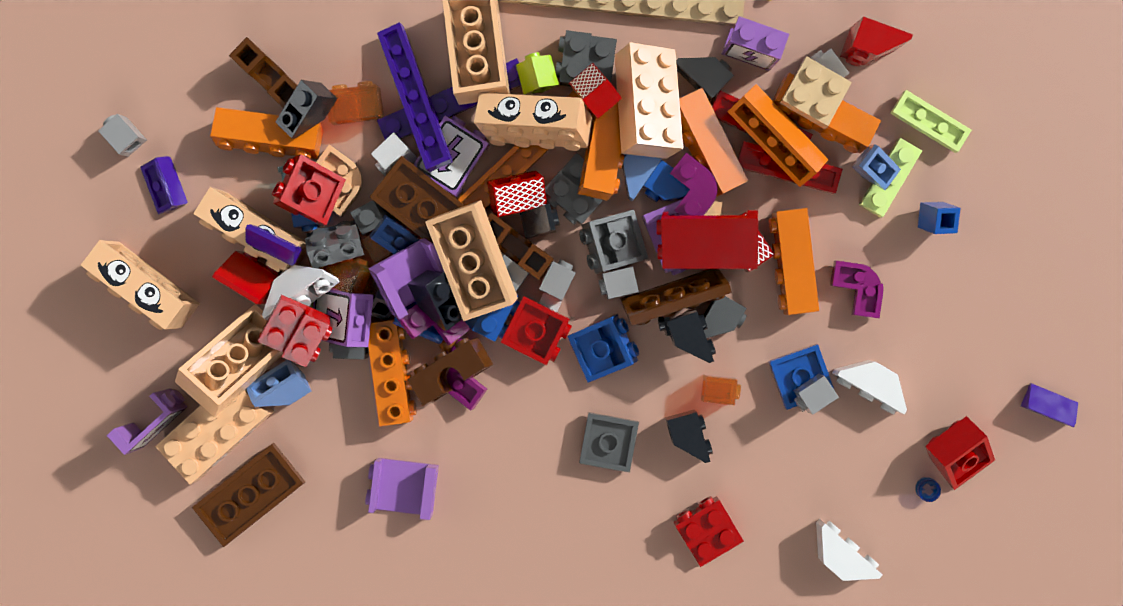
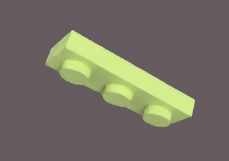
(930, 121)
(879, 200)

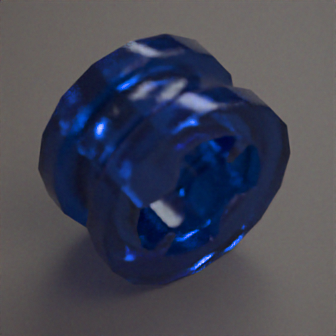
(931, 482)

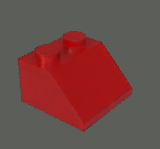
(871, 41)
(247, 276)
(960, 452)

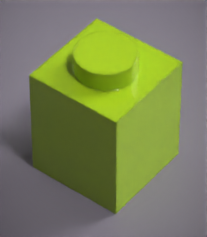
(537, 73)

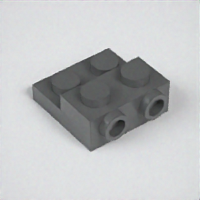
(580, 51)
(564, 192)
(613, 241)
(334, 244)

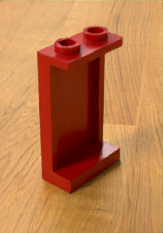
(708, 241)

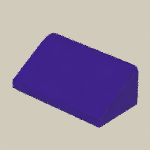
(163, 184)
(271, 244)
(1050, 405)

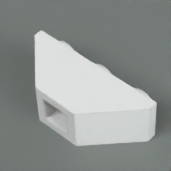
(301, 285)
(874, 383)
(842, 555)

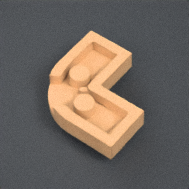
(346, 168)

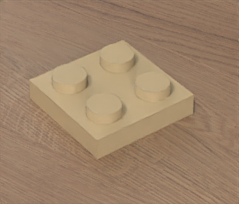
(815, 92)

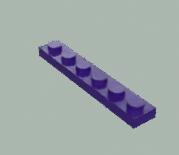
(414, 97)
(443, 104)

